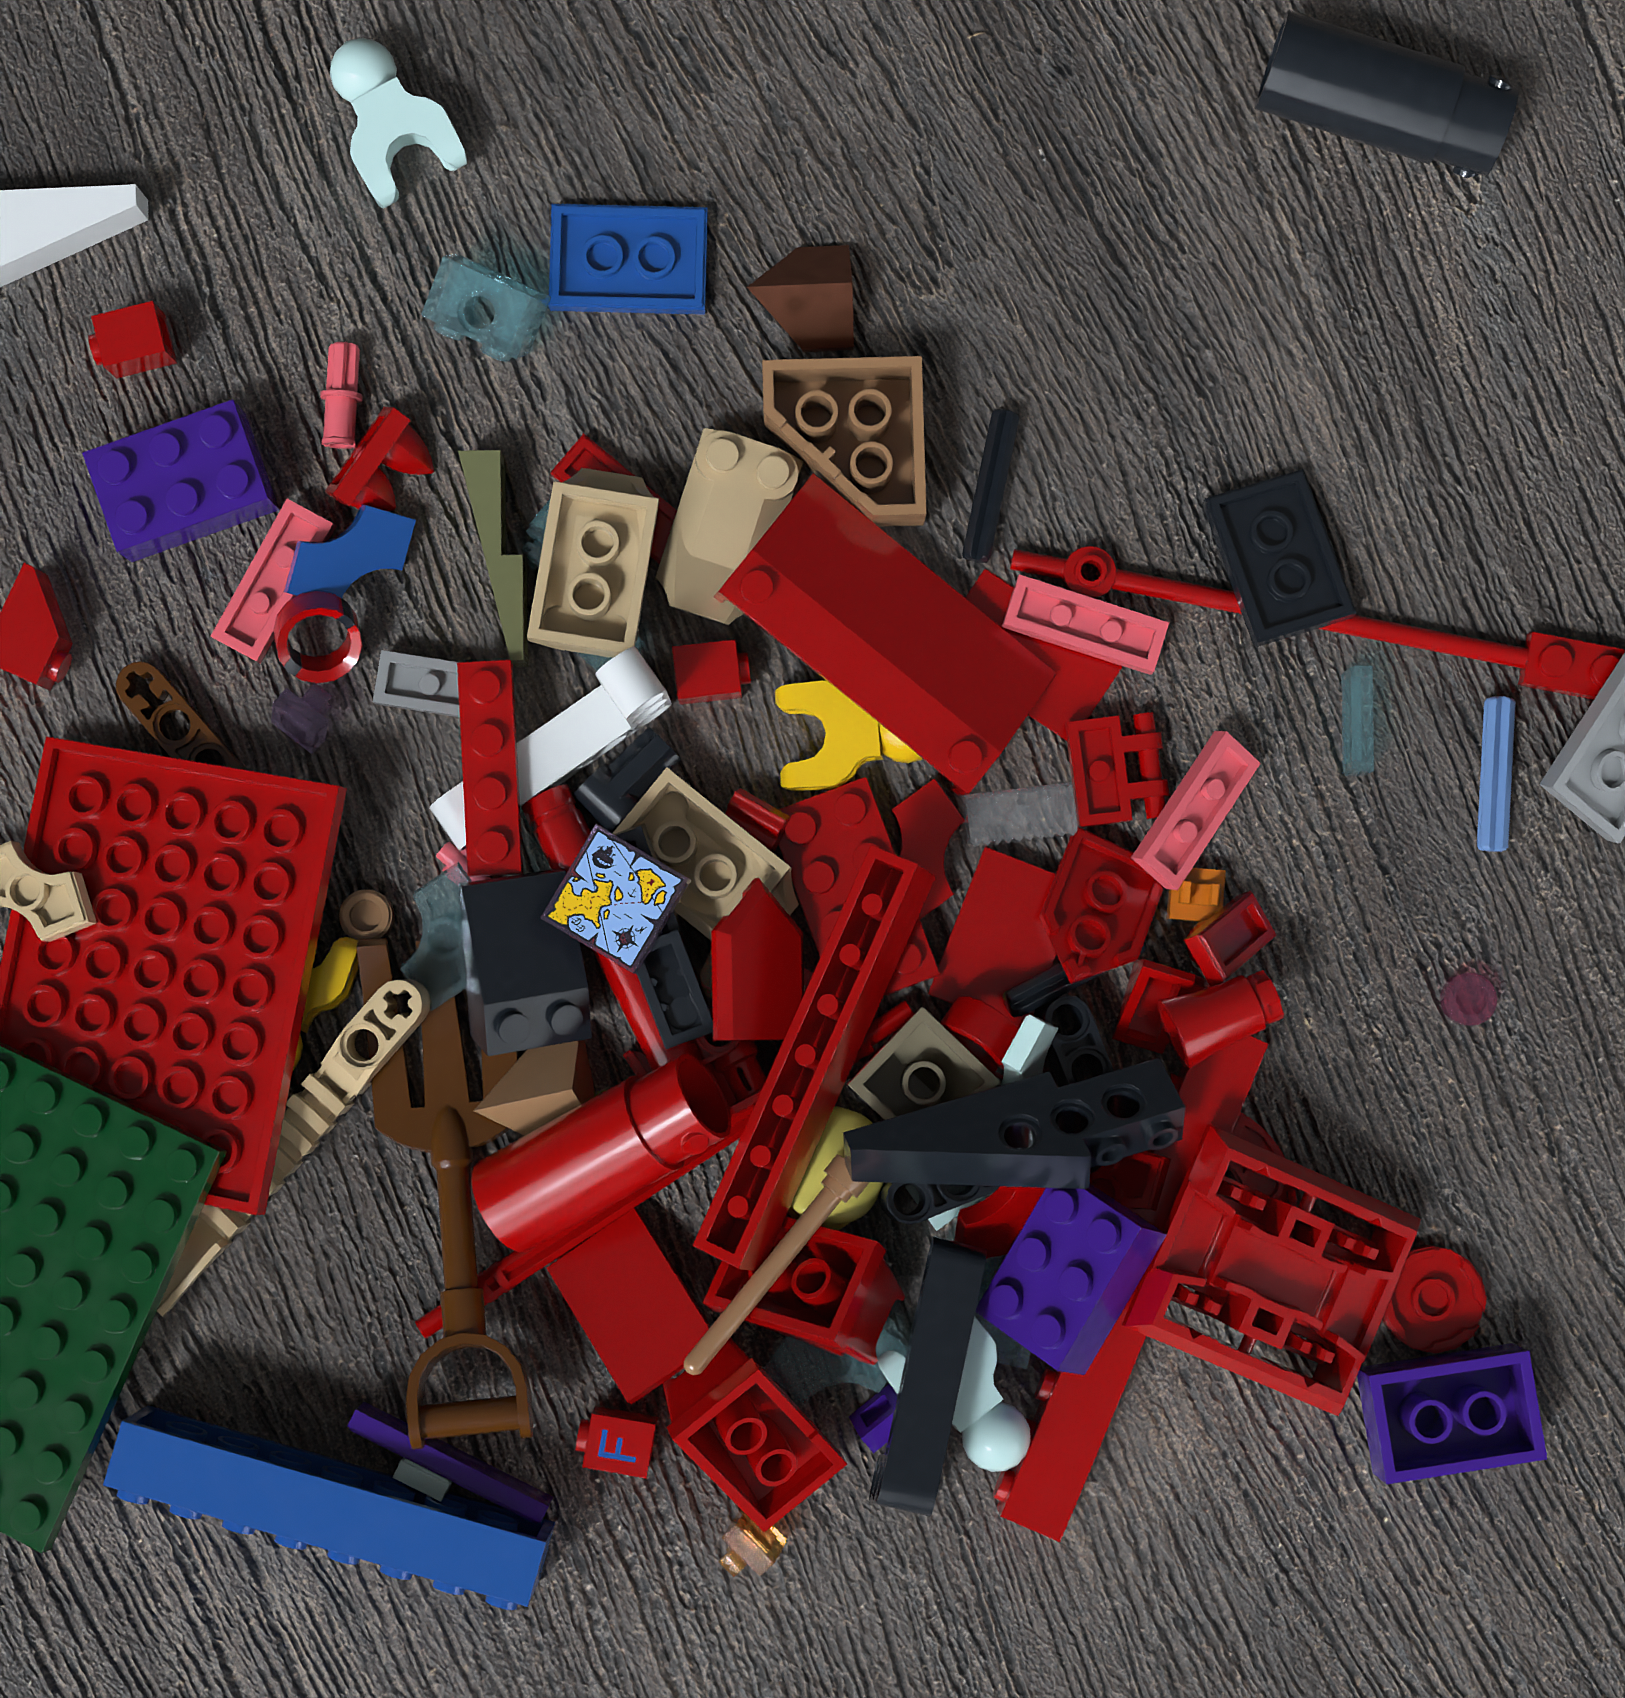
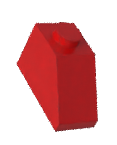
(34, 631)

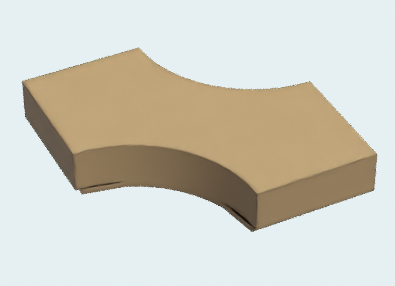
(51, 903)

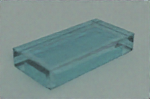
(1357, 721)

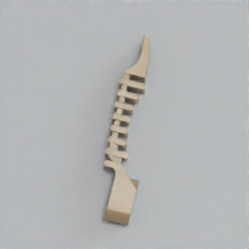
(309, 1117)

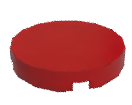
(1435, 1300)

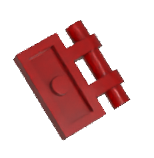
(1100, 769)

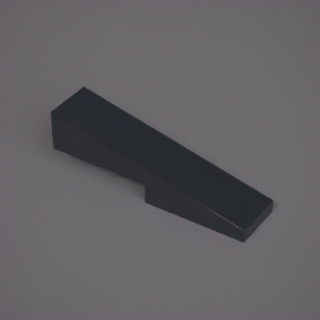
(670, 974)

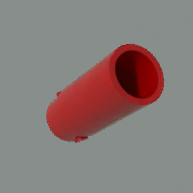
(600, 1152)

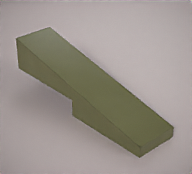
(508, 574)

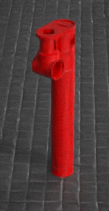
(561, 834)

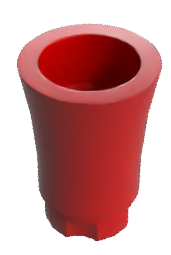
(1219, 1016)

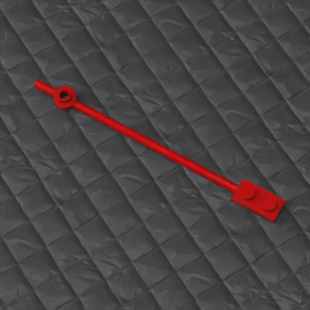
(1545, 662)

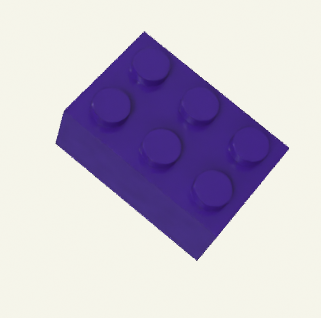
(180, 481)
(1070, 1275)
(1451, 1413)

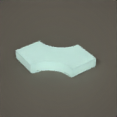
(1028, 1050)

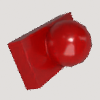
(1229, 938)

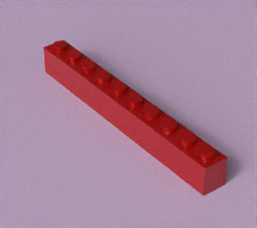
(1080, 1407)

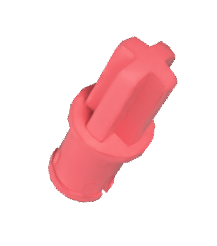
(341, 396)

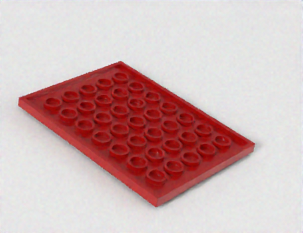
(199, 946)

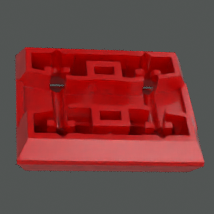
(1273, 1271)

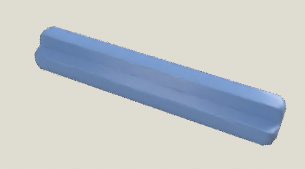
(1496, 774)

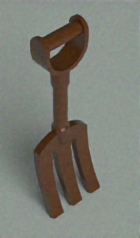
(449, 1133)

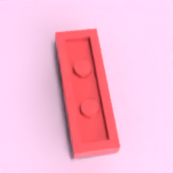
(253, 609)
(1085, 624)
(1196, 810)

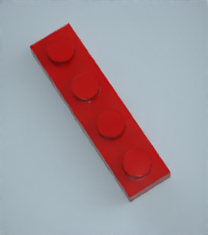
(490, 768)

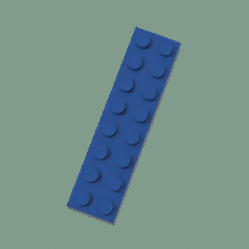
(328, 1506)

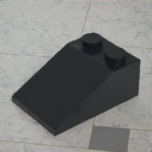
(520, 971)

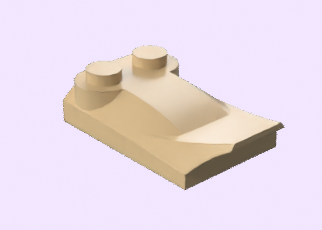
(724, 511)
(593, 564)
(708, 850)

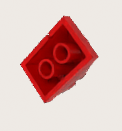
(827, 1297)
(749, 1436)

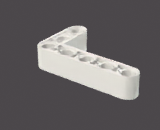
(576, 737)

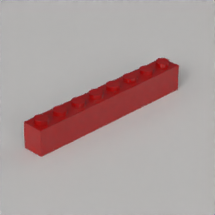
(814, 1060)

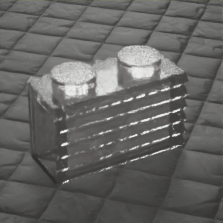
(1019, 814)

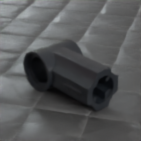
(619, 786)

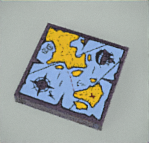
(615, 899)

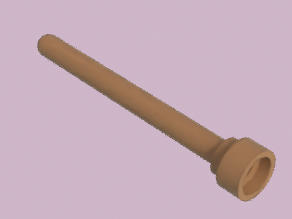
(836, 1188)

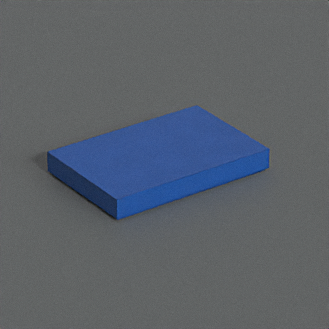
(628, 259)

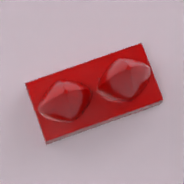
(385, 442)

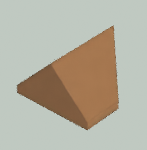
(540, 1087)

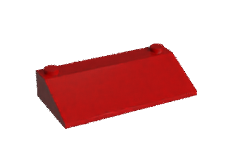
(888, 634)

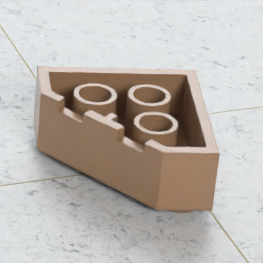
(855, 429)

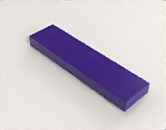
(451, 1464)

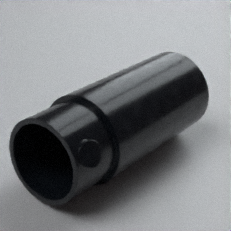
(1386, 95)

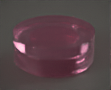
(1468, 999)

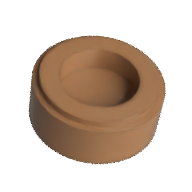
(366, 915)

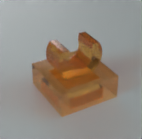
(750, 1546)

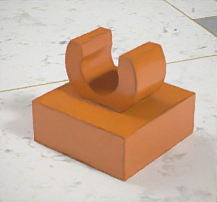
(1198, 896)

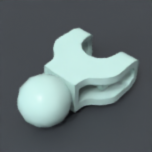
(388, 117)
(991, 1430)

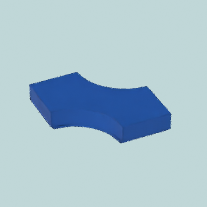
(369, 544)

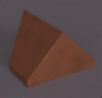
(811, 297)

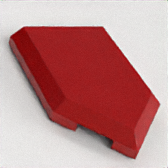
(1098, 906)
(756, 969)

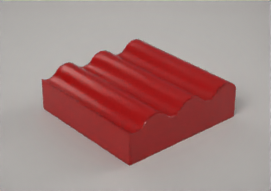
(757, 818)

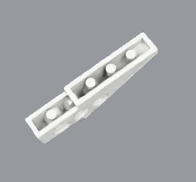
(58, 222)

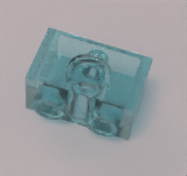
(516, 307)

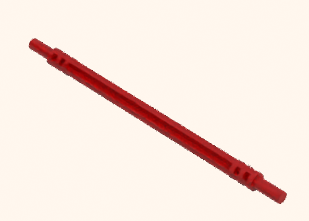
(518, 1266)

